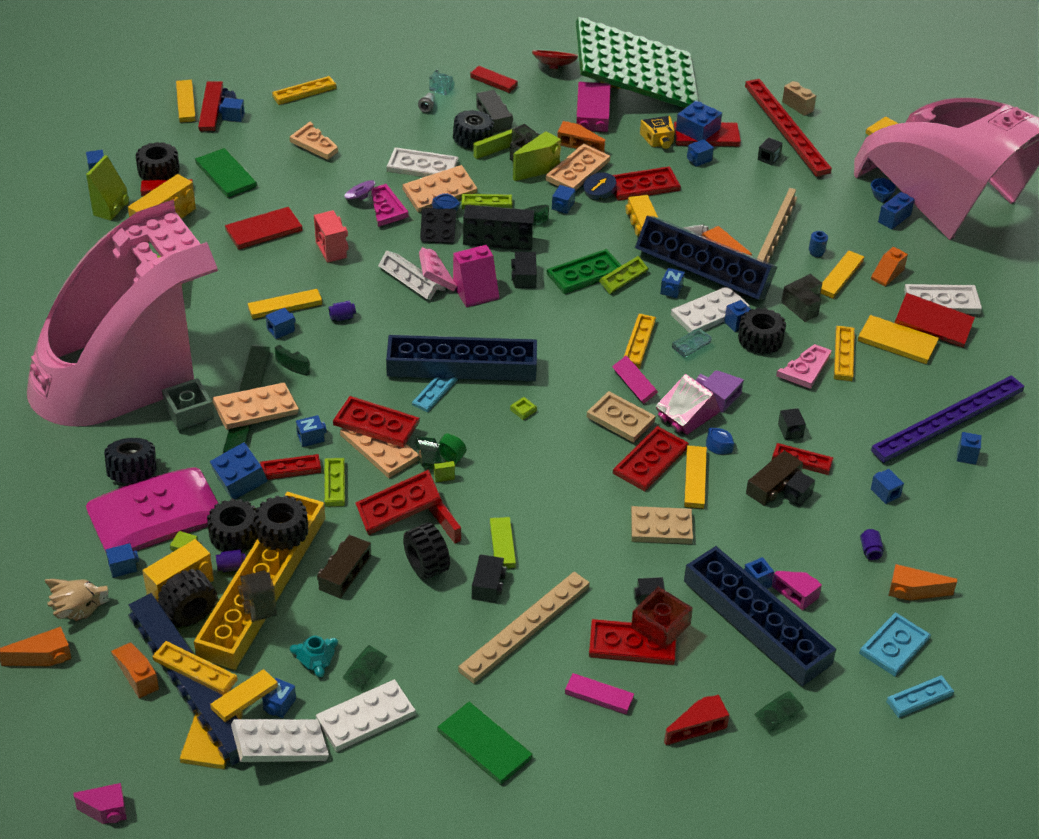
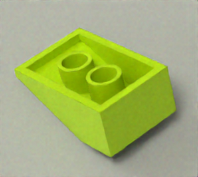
(537, 157)
(106, 190)

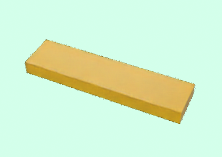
(304, 90)
(185, 101)
(841, 274)
(290, 302)
(640, 338)
(844, 353)
(695, 477)
(195, 668)

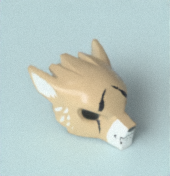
(71, 597)

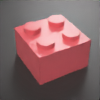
(330, 236)

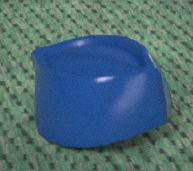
(882, 188)
(445, 201)
(719, 441)

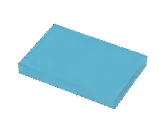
(895, 644)

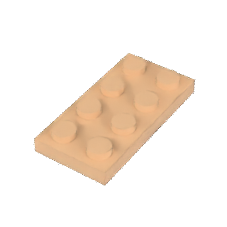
(578, 167)
(451, 181)
(255, 405)
(383, 455)

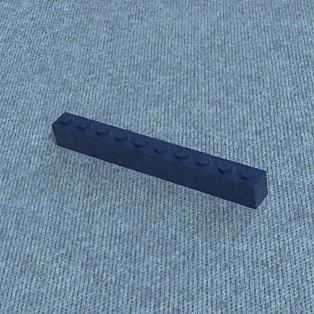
(157, 629)

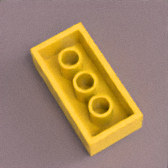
(175, 188)

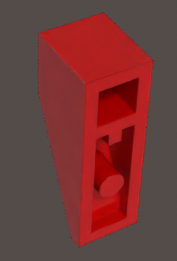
(700, 719)

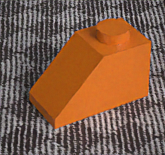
(890, 266)

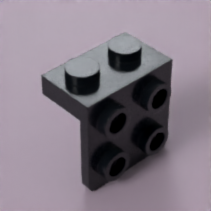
(438, 225)

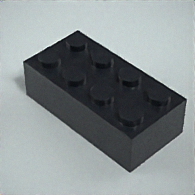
(498, 227)

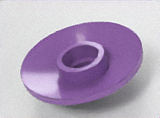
(360, 191)

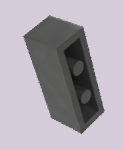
(491, 104)

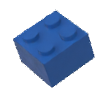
(698, 121)
(238, 471)

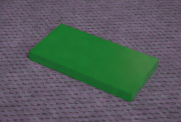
(226, 172)
(583, 271)
(485, 742)

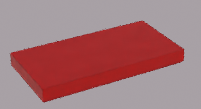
(726, 136)
(646, 183)
(263, 227)
(934, 319)
(376, 421)
(650, 458)
(398, 502)
(621, 642)

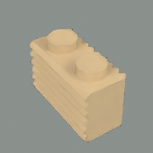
(799, 98)

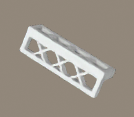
(409, 274)

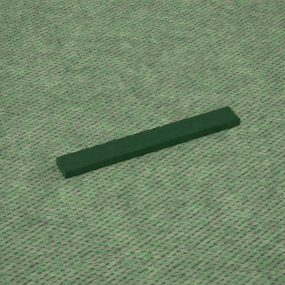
(252, 379)

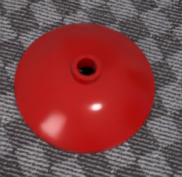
(554, 58)

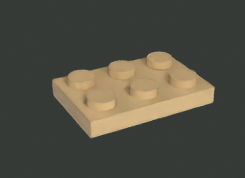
(621, 416)
(661, 525)

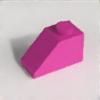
(797, 587)
(102, 803)

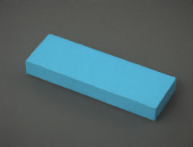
(433, 393)
(920, 696)

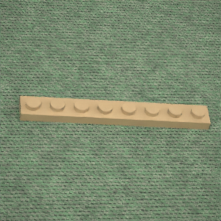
(777, 228)
(523, 627)

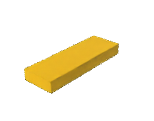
(244, 695)

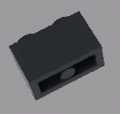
(525, 270)
(488, 578)

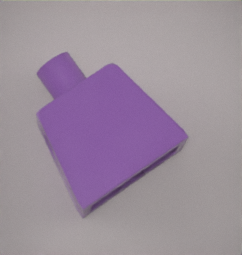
(724, 386)

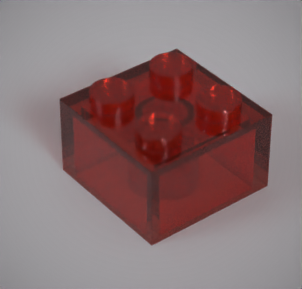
(661, 617)

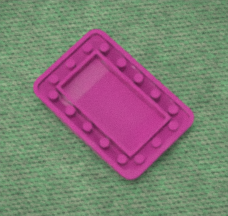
(152, 509)

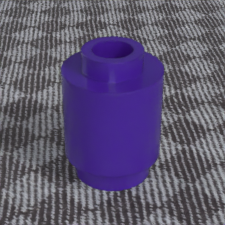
(342, 311)
(872, 544)
(230, 560)

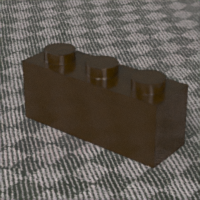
(773, 478)
(344, 566)

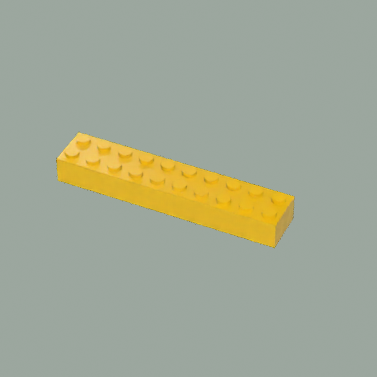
(228, 630)

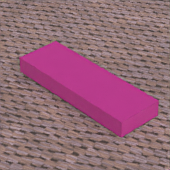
(635, 379)
(599, 693)

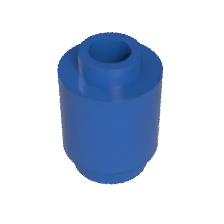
(818, 243)

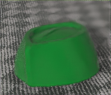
(451, 448)

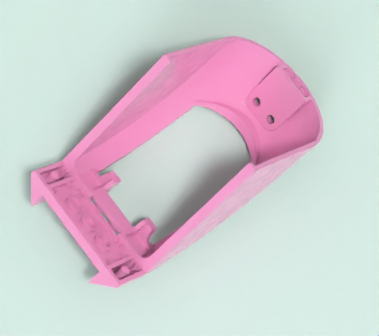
(951, 154)
(125, 316)

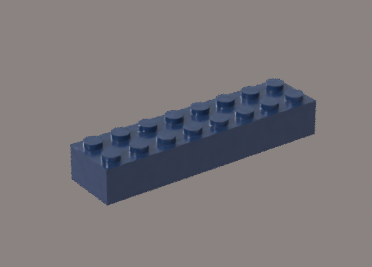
(706, 257)
(461, 357)
(759, 615)

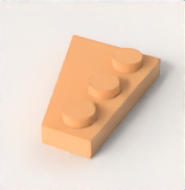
(314, 141)

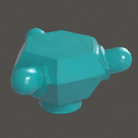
(315, 653)

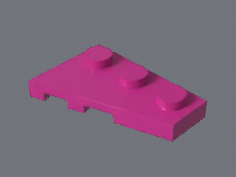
(387, 205)

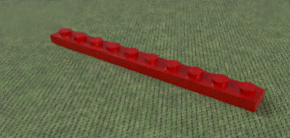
(788, 127)

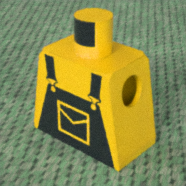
(658, 131)

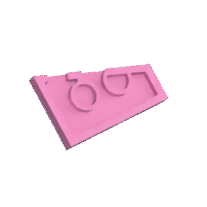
(435, 270)
(807, 367)

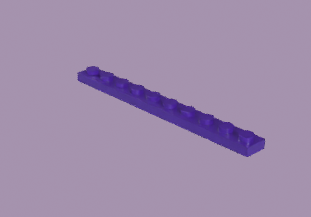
(947, 418)

